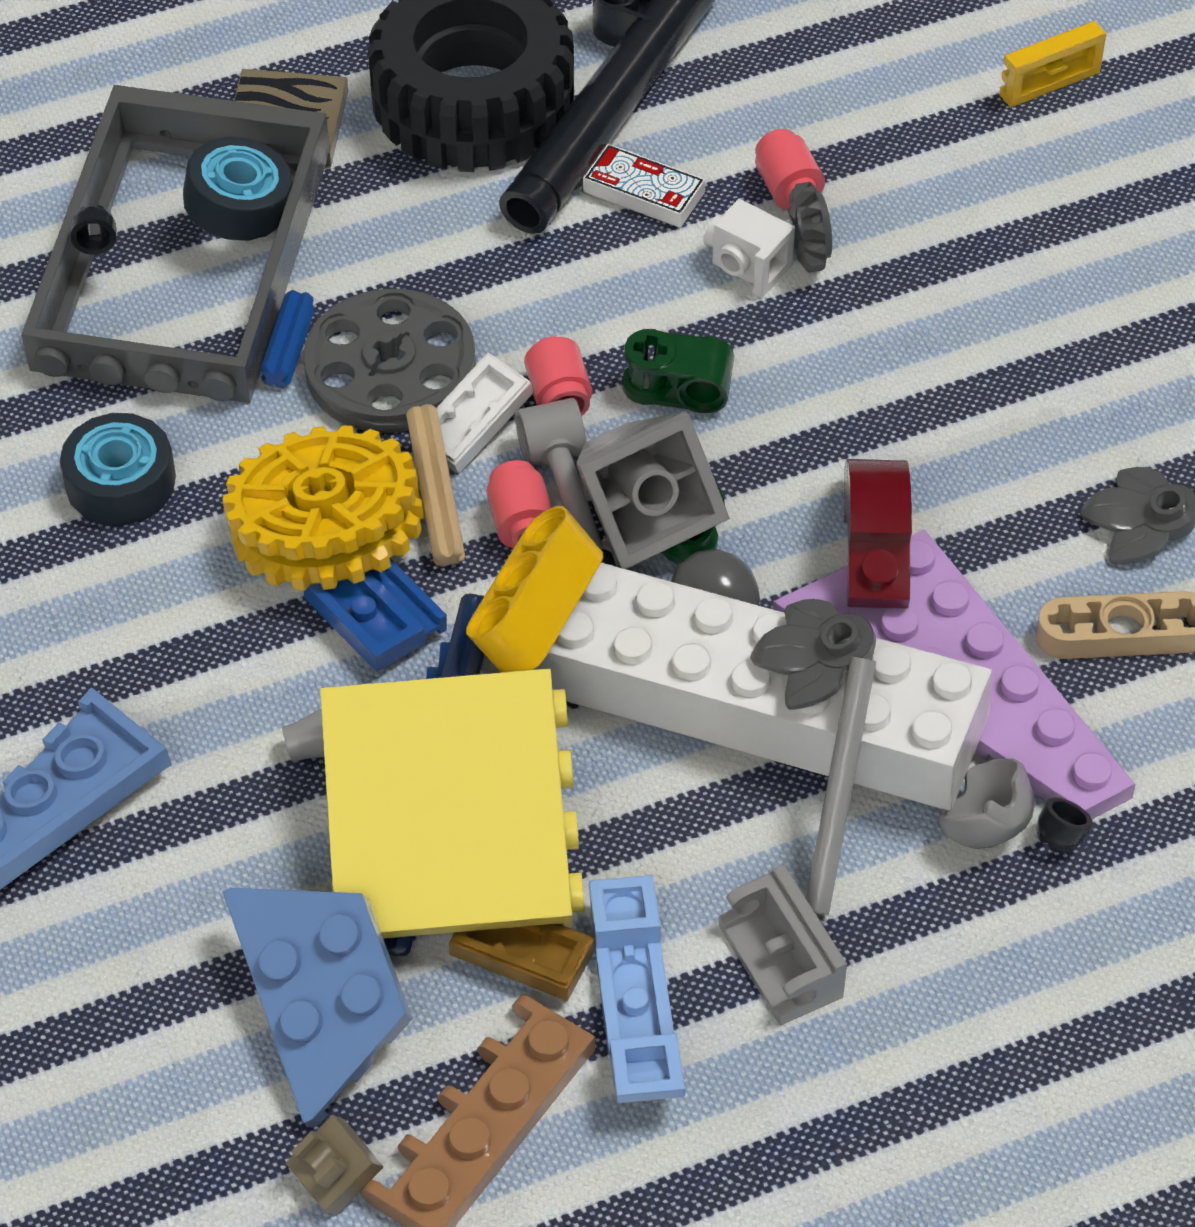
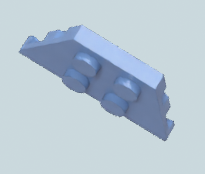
(320, 986)

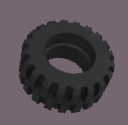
(470, 118)

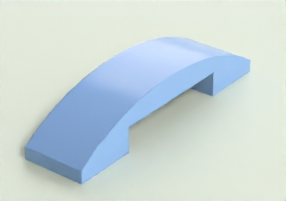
(634, 990)

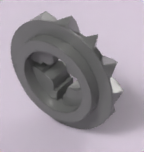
(812, 226)

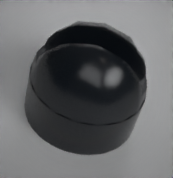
(80, 230)
(1062, 825)

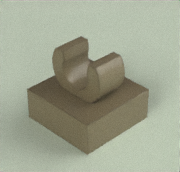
(333, 1164)

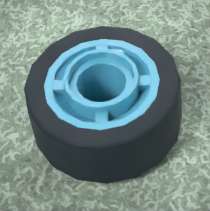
(236, 188)
(118, 468)

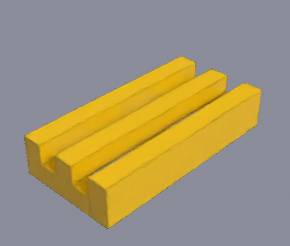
(1052, 63)

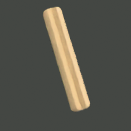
(435, 485)

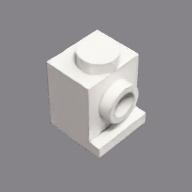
(751, 245)

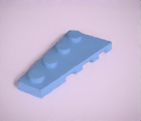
(73, 782)

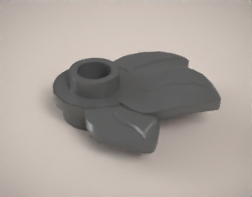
(1140, 515)
(810, 650)

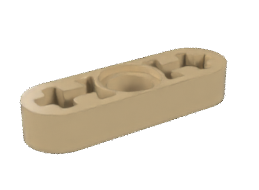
(1106, 642)

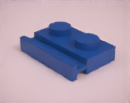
(379, 615)

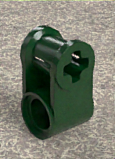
(683, 373)

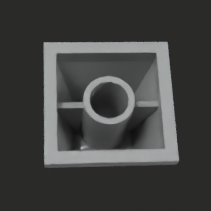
(650, 486)

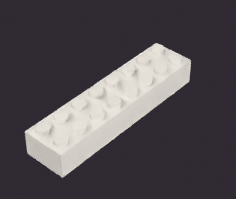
(686, 667)

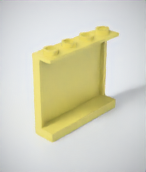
(452, 802)

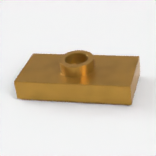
(536, 956)

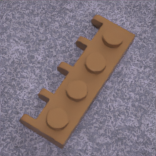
(486, 1122)

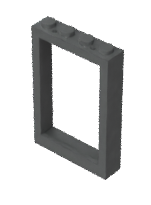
(173, 126)

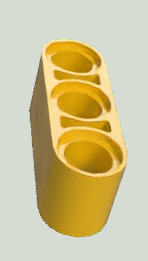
(535, 592)

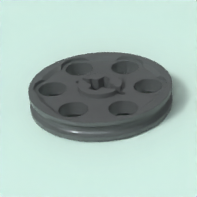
(385, 341)

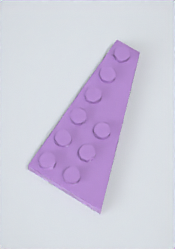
(1027, 711)

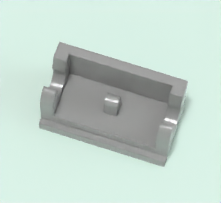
(783, 946)

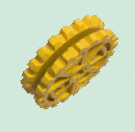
(323, 507)

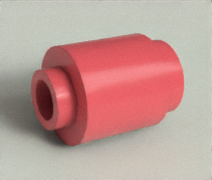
(785, 161)
(558, 372)
(515, 499)

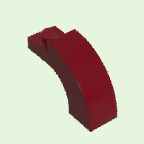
(878, 532)

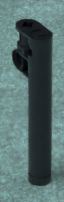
(644, 42)

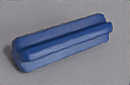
(287, 339)

